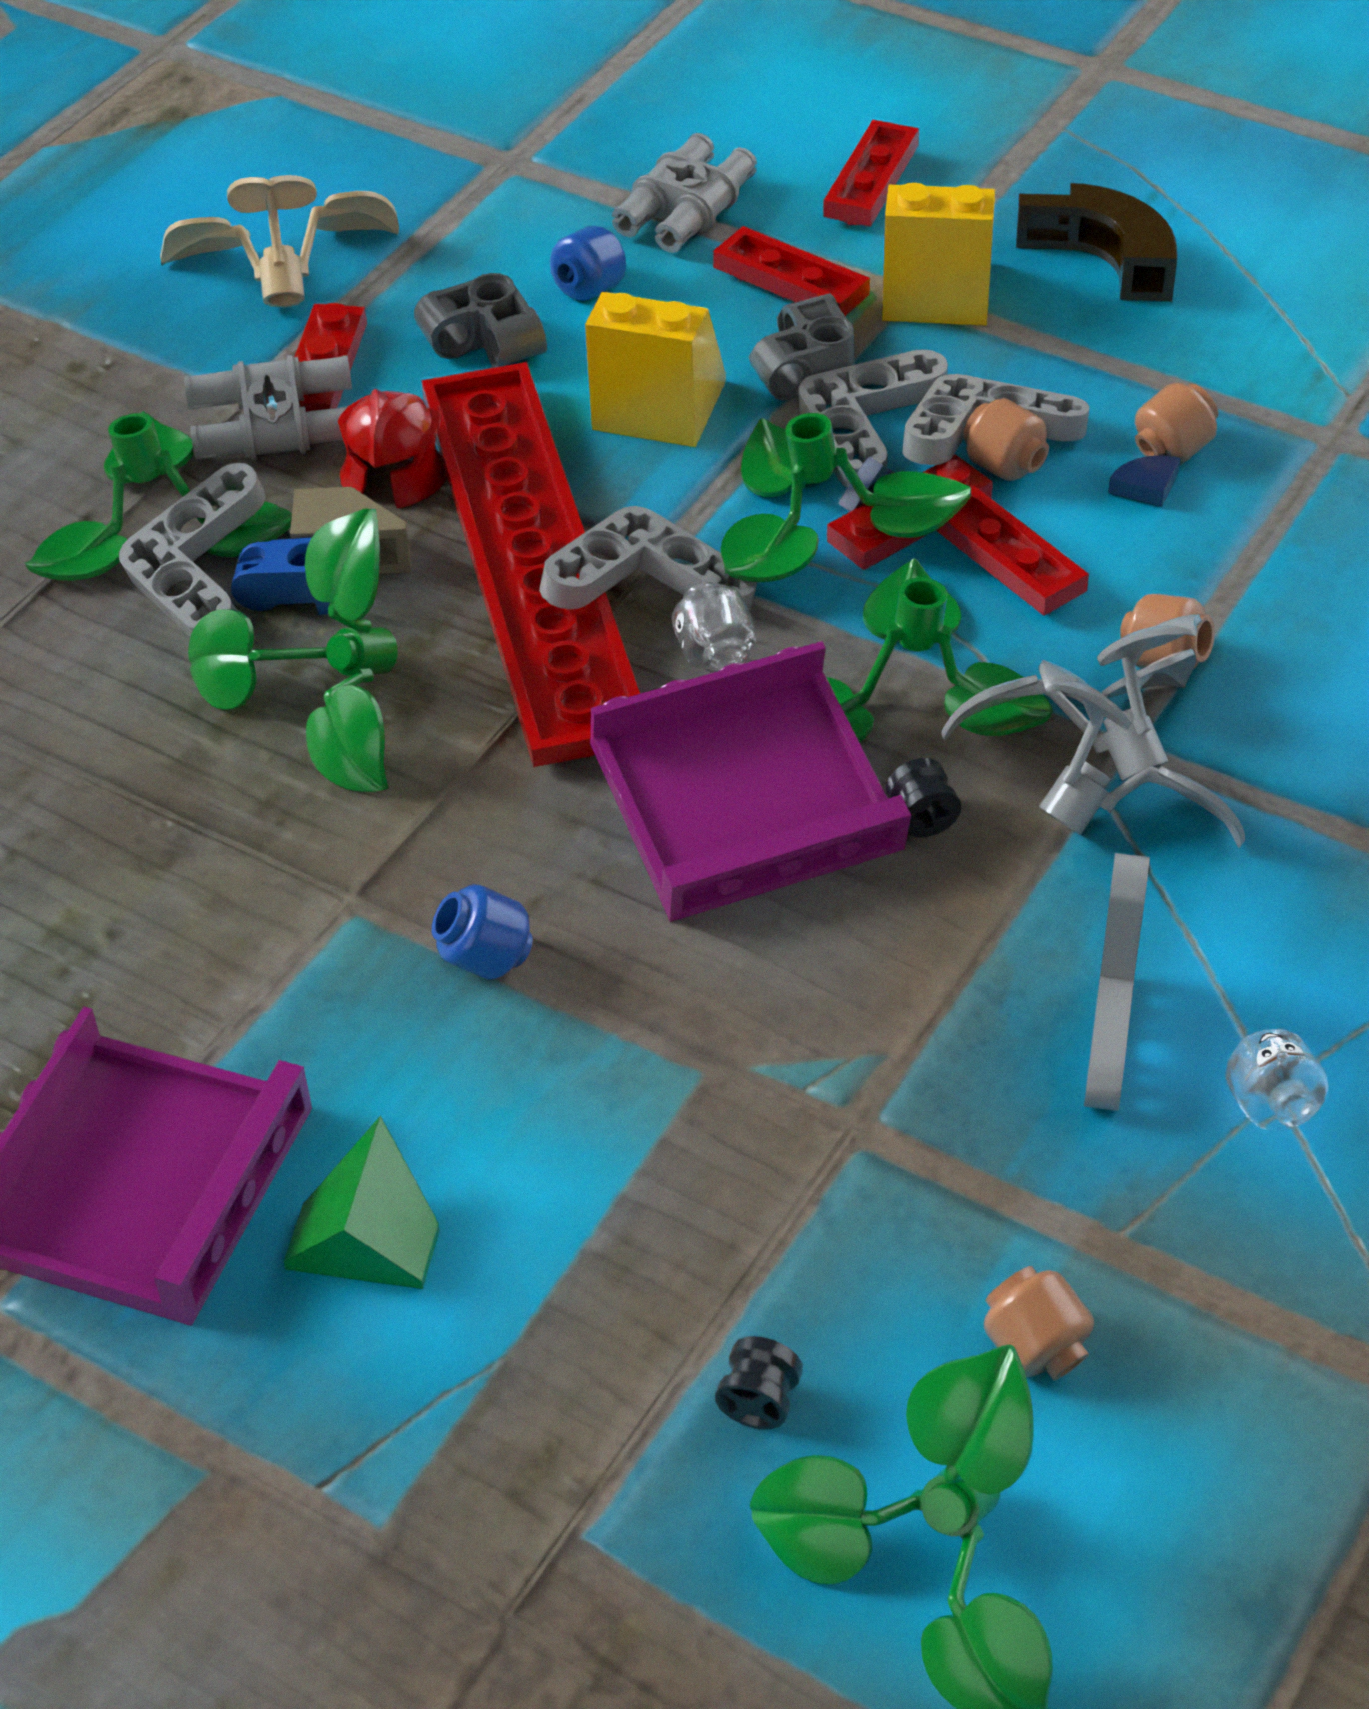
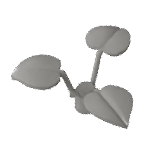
(1131, 748)
(1082, 786)

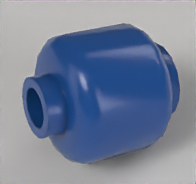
(587, 263)
(482, 931)

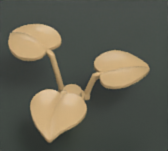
(279, 267)

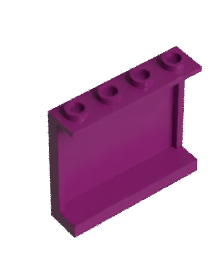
(744, 781)
(139, 1169)

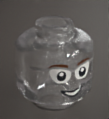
(713, 626)
(1276, 1075)

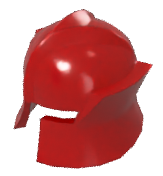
(389, 430)

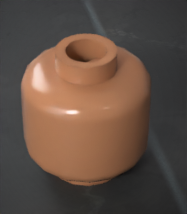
(1176, 422)
(1006, 439)
(1158, 608)
(1040, 1320)

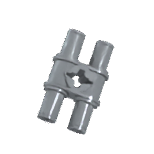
(684, 192)
(250, 388)

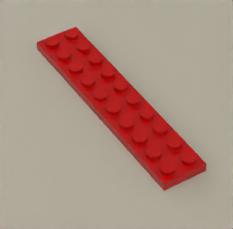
(513, 519)

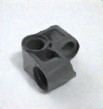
(481, 315)
(810, 341)

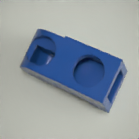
(273, 575)

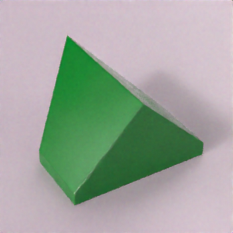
(366, 1219)

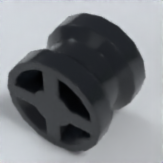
(927, 795)
(759, 1382)

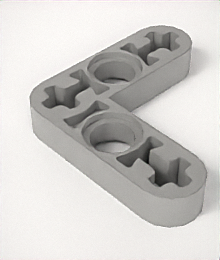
(905, 381)
(941, 416)
(649, 547)
(177, 550)
(1116, 981)

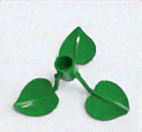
(805, 453)
(140, 454)
(918, 614)
(348, 732)
(981, 1427)

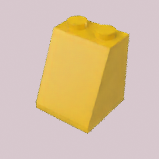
(937, 254)
(652, 368)

